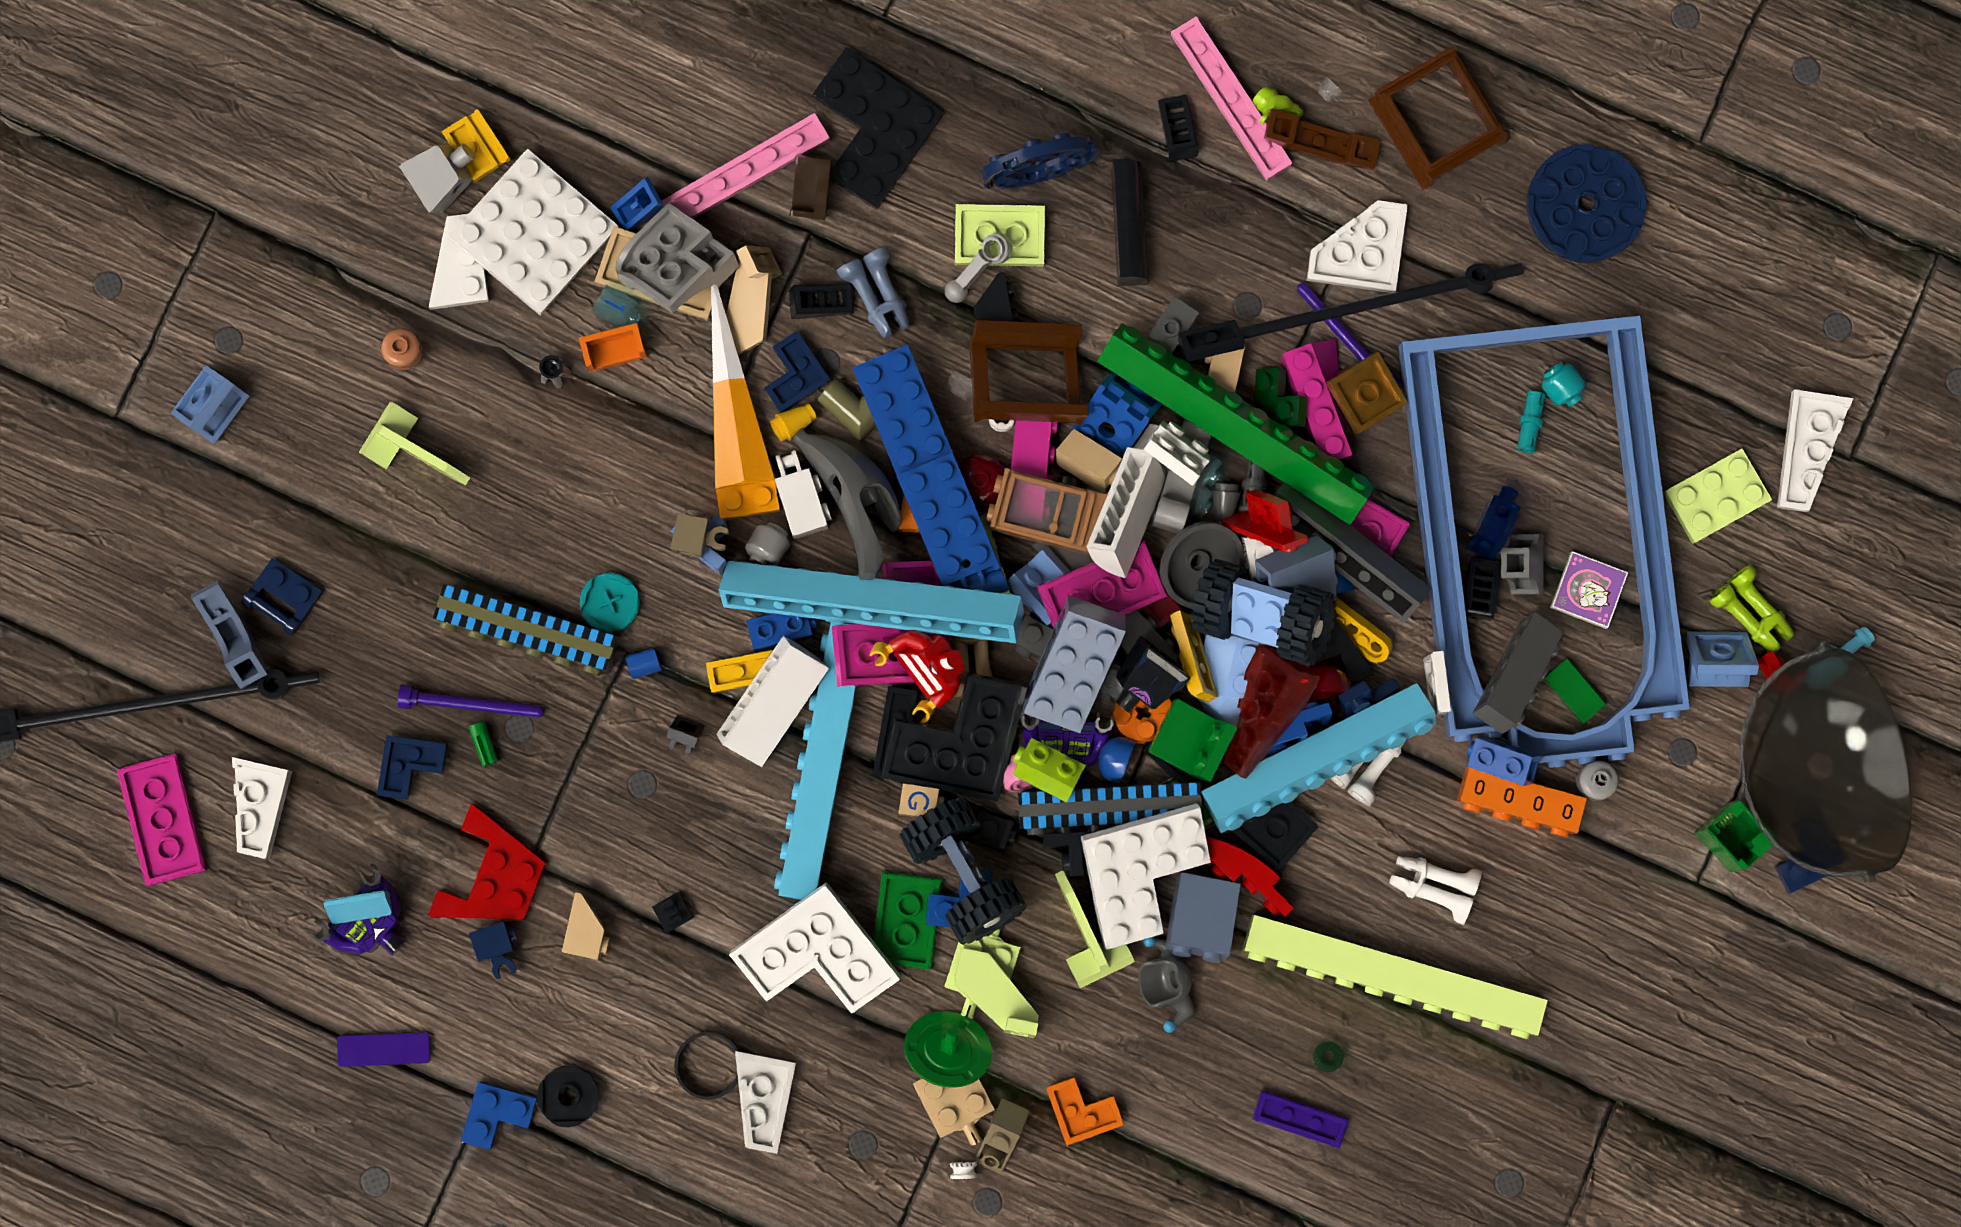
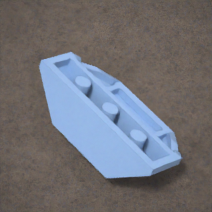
(1227, 664)

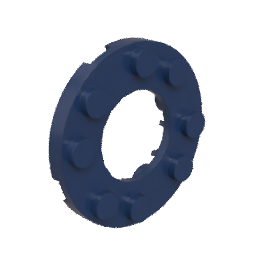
(1013, 171)

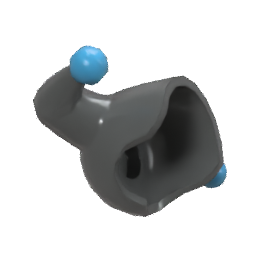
(1166, 983)

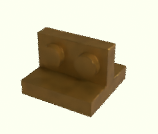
(1366, 392)

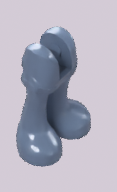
(876, 265)

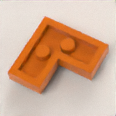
(1076, 1119)

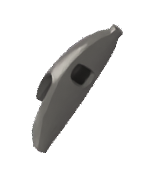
(857, 490)

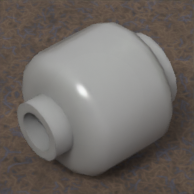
(767, 545)
(1589, 787)

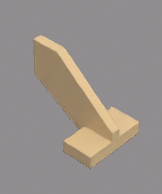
(750, 296)

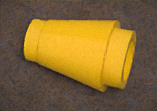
(790, 422)

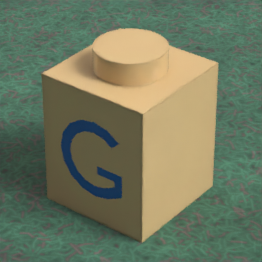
(918, 799)

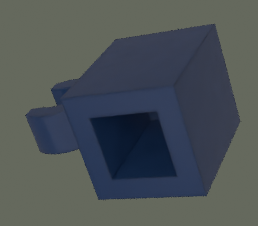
(493, 944)

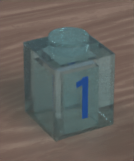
(616, 308)

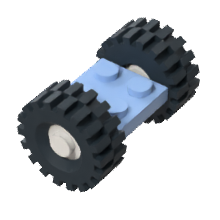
(1235, 605)

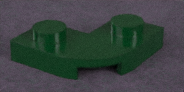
(1272, 400)

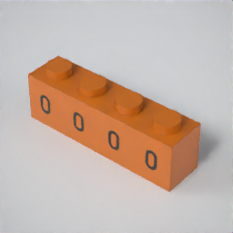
(1530, 803)

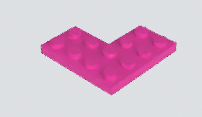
(855, 641)

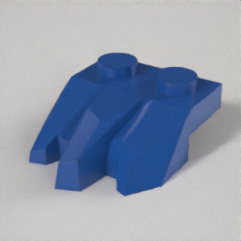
(1309, 721)

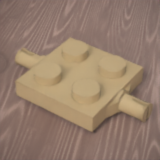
(954, 1107)

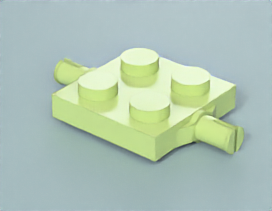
(1003, 954)

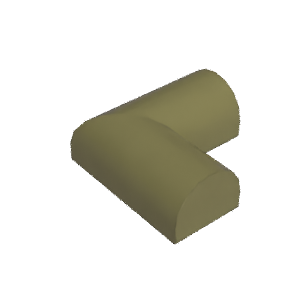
(848, 409)

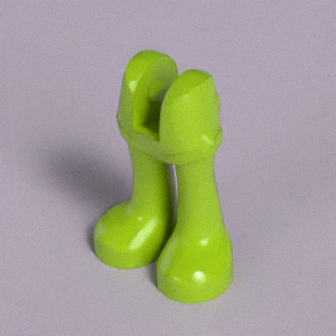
(1771, 618)

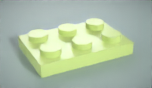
(1020, 223)
(1717, 496)

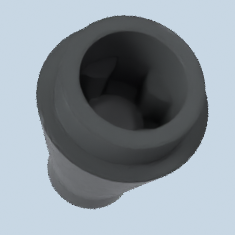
(1225, 500)

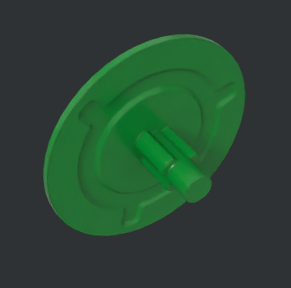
(947, 1049)

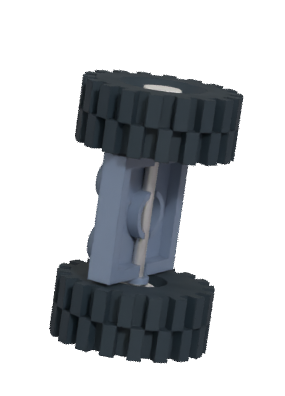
(945, 832)

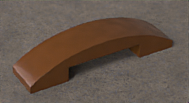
(1321, 142)

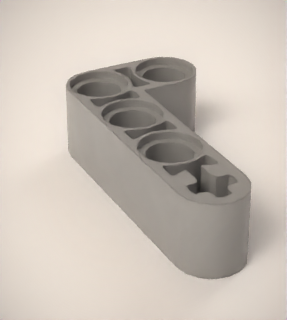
(1177, 492)

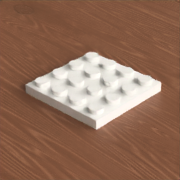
(533, 232)

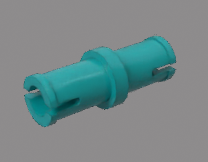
(1531, 422)

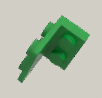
(1192, 740)

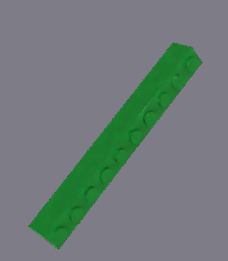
(1236, 423)

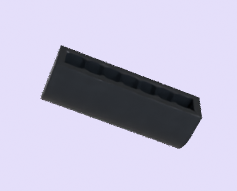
(1129, 222)

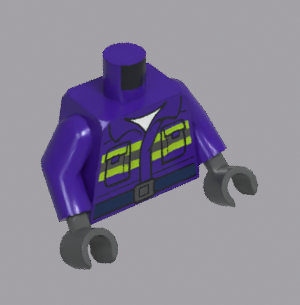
(1079, 746)
(366, 934)

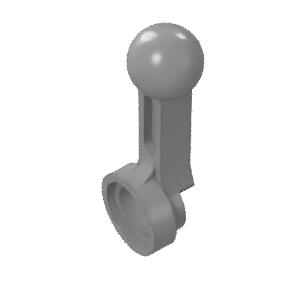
(957, 289)

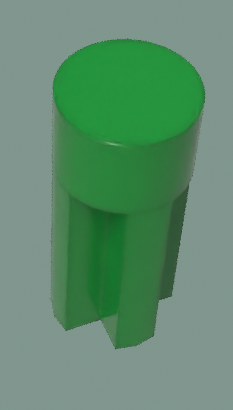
(483, 743)

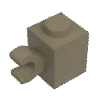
(692, 534)

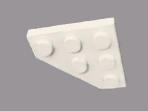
(1362, 251)

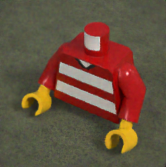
(929, 663)

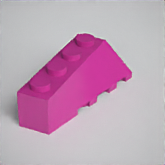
(1307, 375)

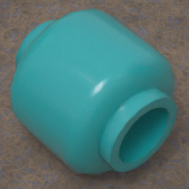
(1563, 384)

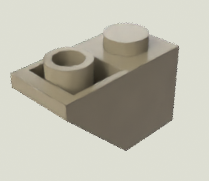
(1001, 1135)

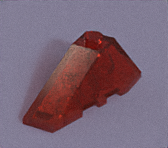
(1272, 700)

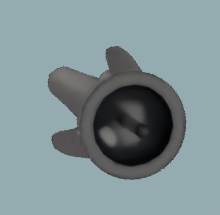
(552, 368)

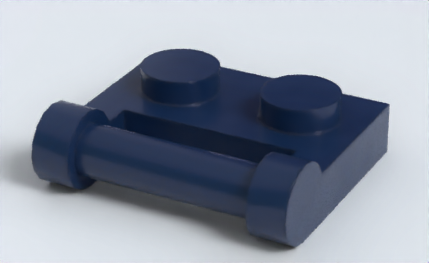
(288, 588)

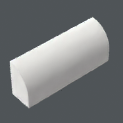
(1126, 512)
(772, 701)

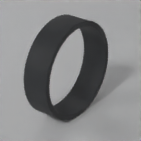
(677, 1071)

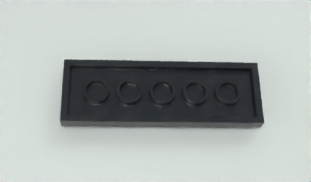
(1270, 836)

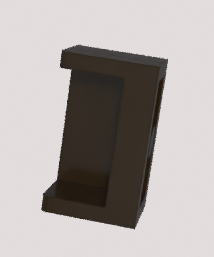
(811, 186)

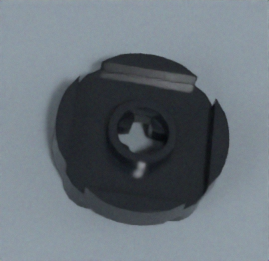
(555, 1108)

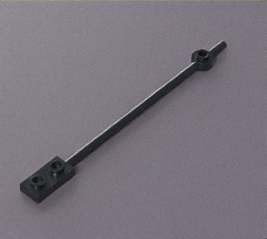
(1228, 337)
(11, 724)

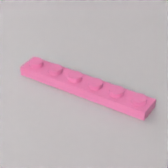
(1230, 97)
(749, 167)

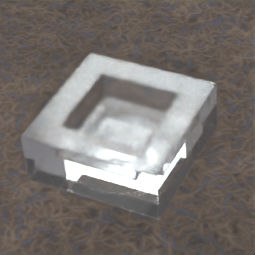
(960, 385)

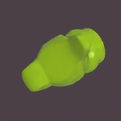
(1269, 98)

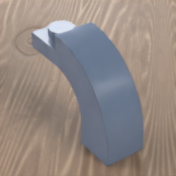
(232, 634)

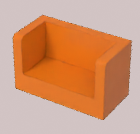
(612, 347)

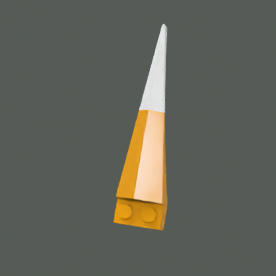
(742, 466)

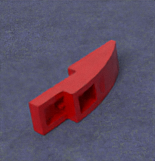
(1233, 862)

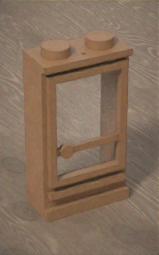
(1045, 511)

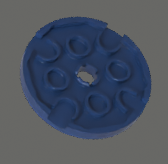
(1582, 234)

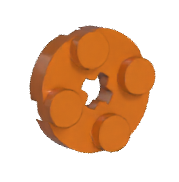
(1144, 729)

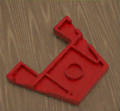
(503, 881)

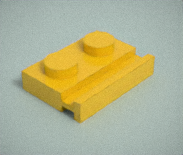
(481, 140)

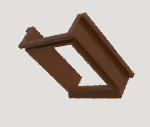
(1404, 140)
(1025, 337)

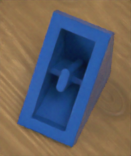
(637, 205)

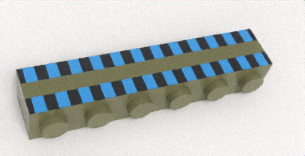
(525, 628)

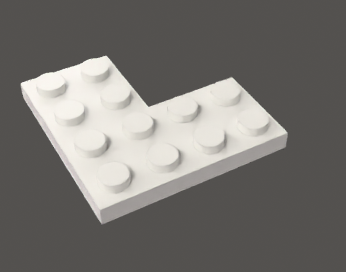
(1126, 861)
(822, 936)

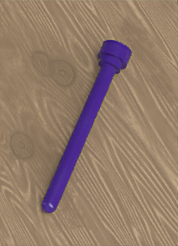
(1336, 326)
(412, 697)

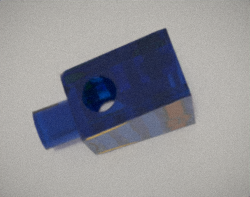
(1494, 524)

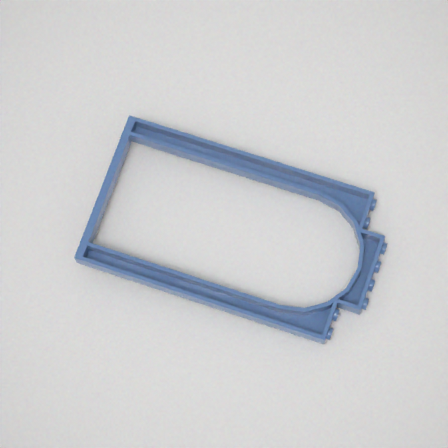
(1662, 676)

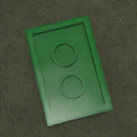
(901, 919)

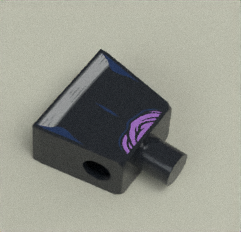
(1148, 676)

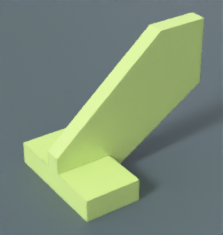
(391, 435)
(1096, 960)
(995, 994)

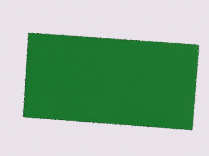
(1574, 691)

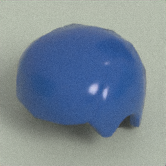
(1115, 757)

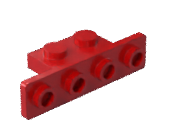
(1267, 522)

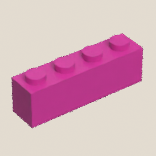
(1033, 448)

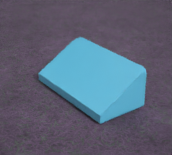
(358, 907)

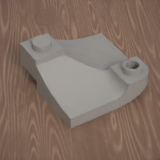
(674, 259)

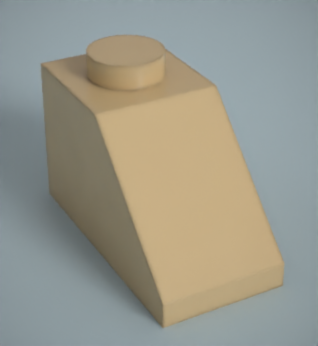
(585, 931)

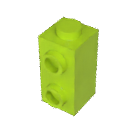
(1047, 769)

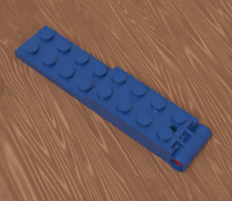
(929, 472)

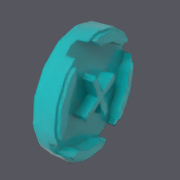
(609, 602)

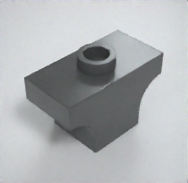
(1175, 319)
(1524, 564)

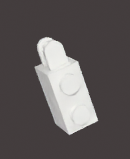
(800, 498)

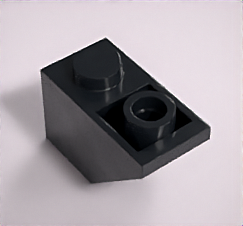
(995, 303)

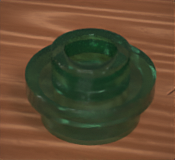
(1337, 1056)

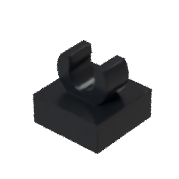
(684, 732)
(672, 912)

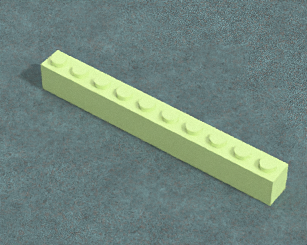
(1394, 975)

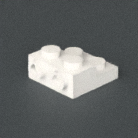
(1177, 451)

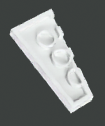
(1809, 442)

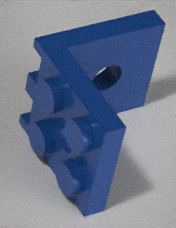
(1121, 406)

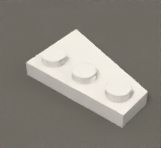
(457, 276)
(260, 801)
(763, 1098)

